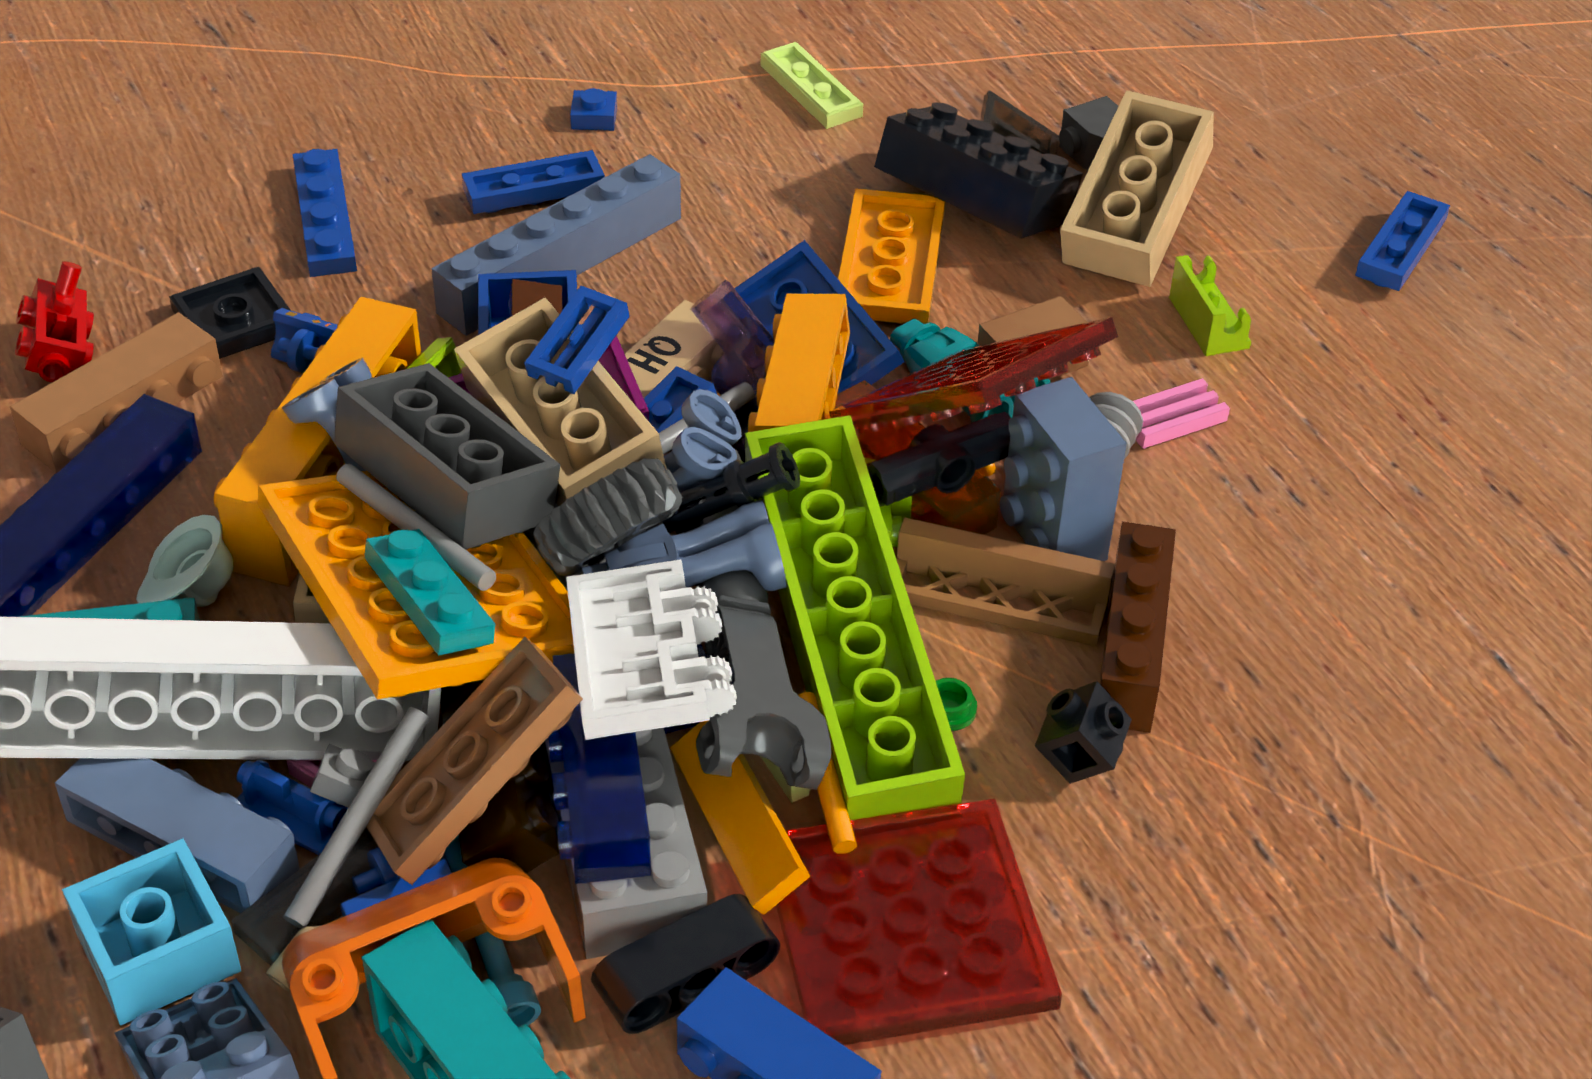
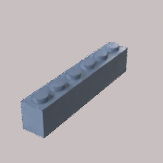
(564, 236)

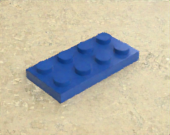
(801, 271)

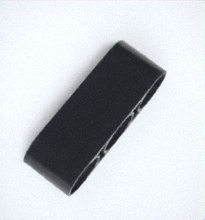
(676, 963)

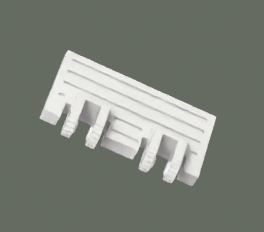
(640, 652)

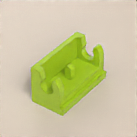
(1206, 309)

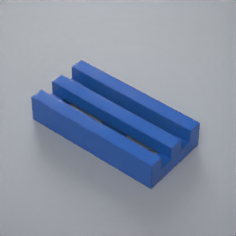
(586, 342)

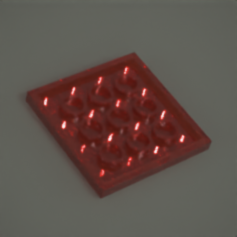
(977, 377)
(914, 926)

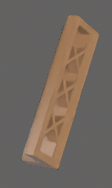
(1003, 573)

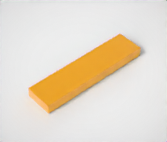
(744, 826)

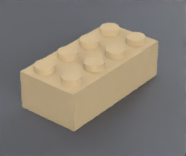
(1137, 188)
(582, 431)

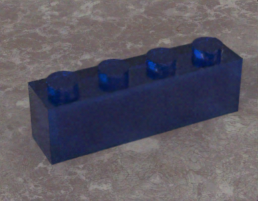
(603, 798)

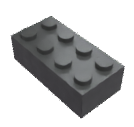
(446, 455)

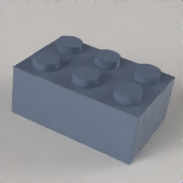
(1062, 471)

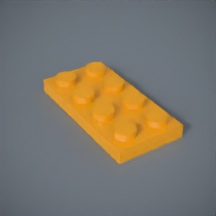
(892, 253)

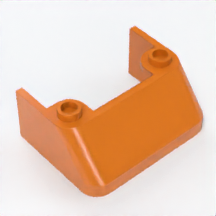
(489, 896)

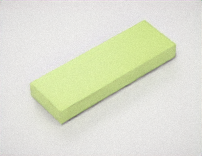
(811, 85)

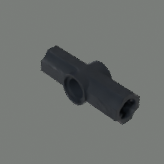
(940, 459)

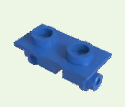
(277, 796)

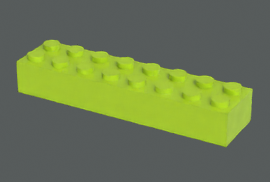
(857, 627)

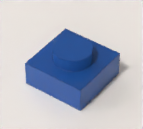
(593, 110)

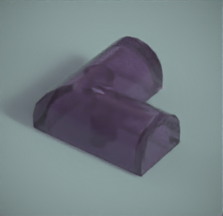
(737, 334)

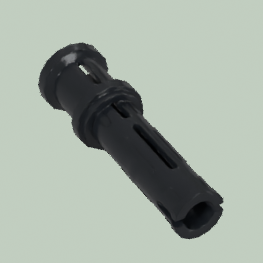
(742, 486)

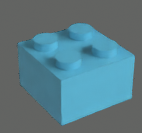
(152, 930)

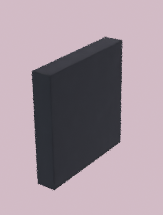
(233, 310)

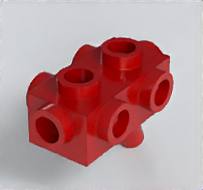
(55, 326)

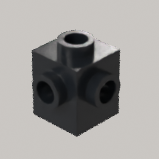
(1083, 732)

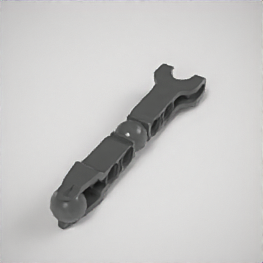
(767, 712)

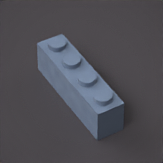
(150, 806)

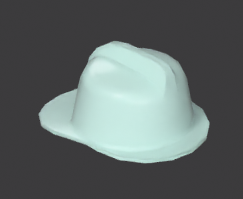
(189, 564)

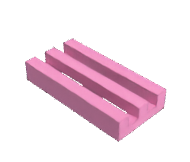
(1173, 403)

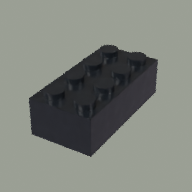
(978, 169)

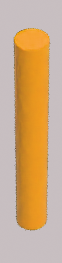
(833, 802)

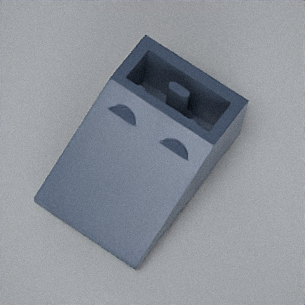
(207, 1038)

